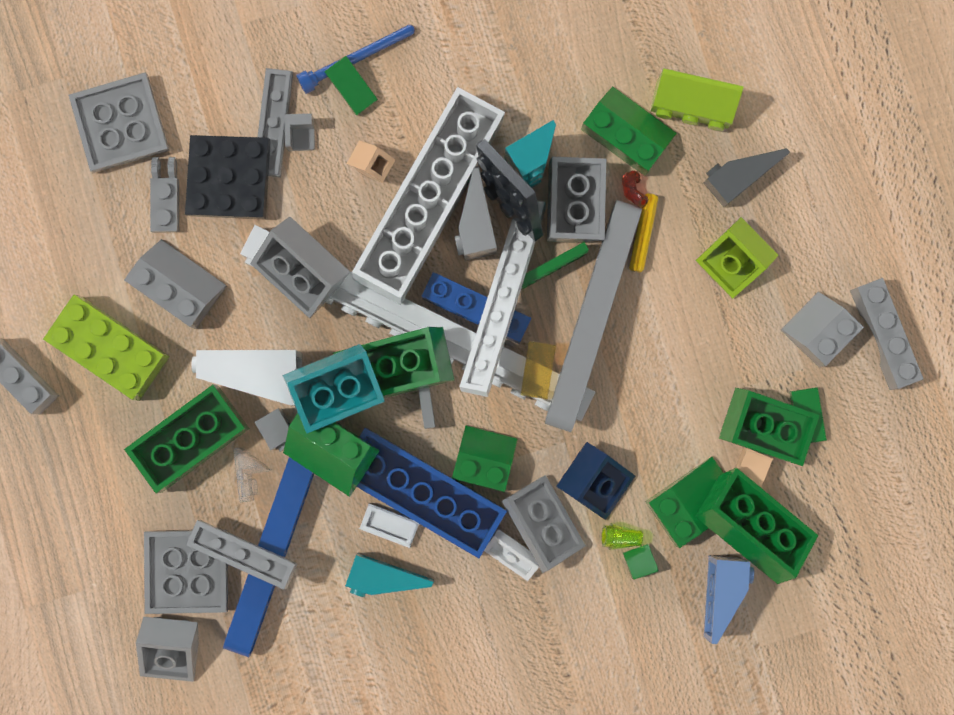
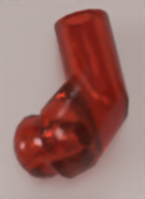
(630, 190)

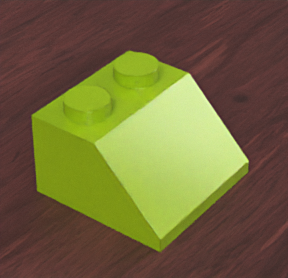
(737, 257)

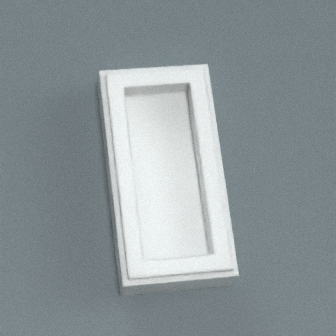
(389, 525)

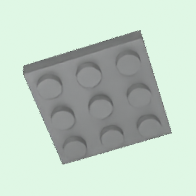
(119, 122)
(181, 577)

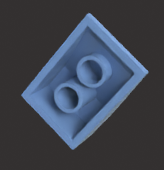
(726, 587)

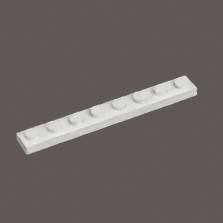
(498, 311)

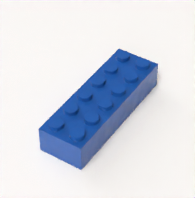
(430, 496)

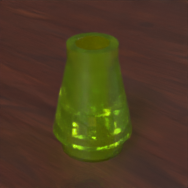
(620, 537)

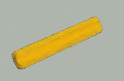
(643, 234)

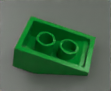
(769, 426)
(681, 500)

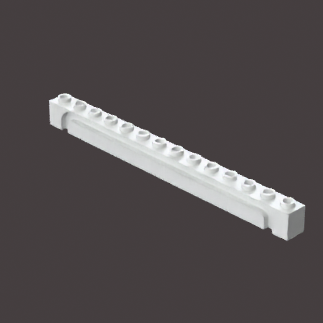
(411, 317)

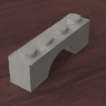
(894, 348)

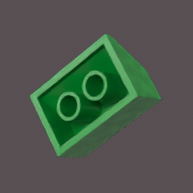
(628, 130)
(330, 453)

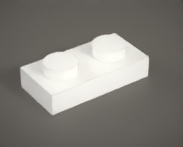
(512, 555)

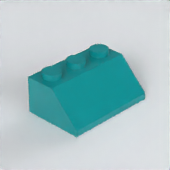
(530, 154)
(333, 388)

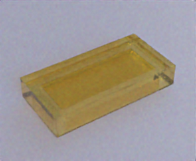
(538, 370)

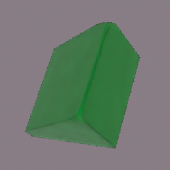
(640, 561)

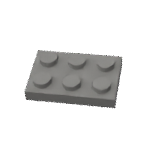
(543, 523)

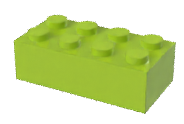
(106, 347)

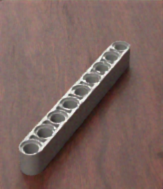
(593, 316)

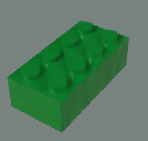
(410, 361)
(186, 439)
(757, 526)

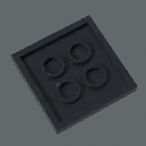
(227, 177)
(509, 190)

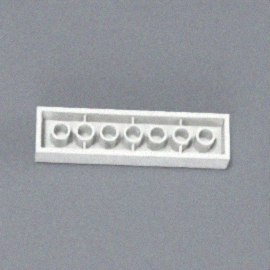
(427, 196)

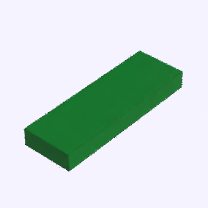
(555, 264)

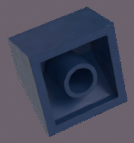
(596, 480)

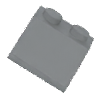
(822, 329)
(167, 648)

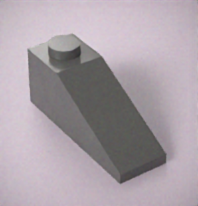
(739, 174)

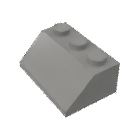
(576, 199)
(299, 266)
(175, 283)

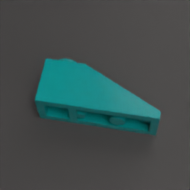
(378, 577)

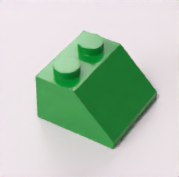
(485, 458)

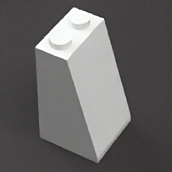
(249, 370)

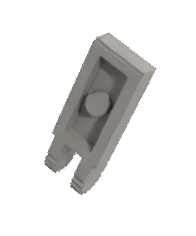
(164, 197)

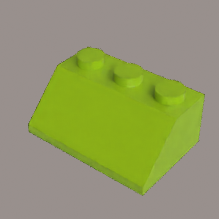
(696, 99)

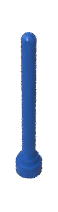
(310, 79)

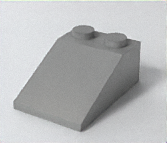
(475, 227)

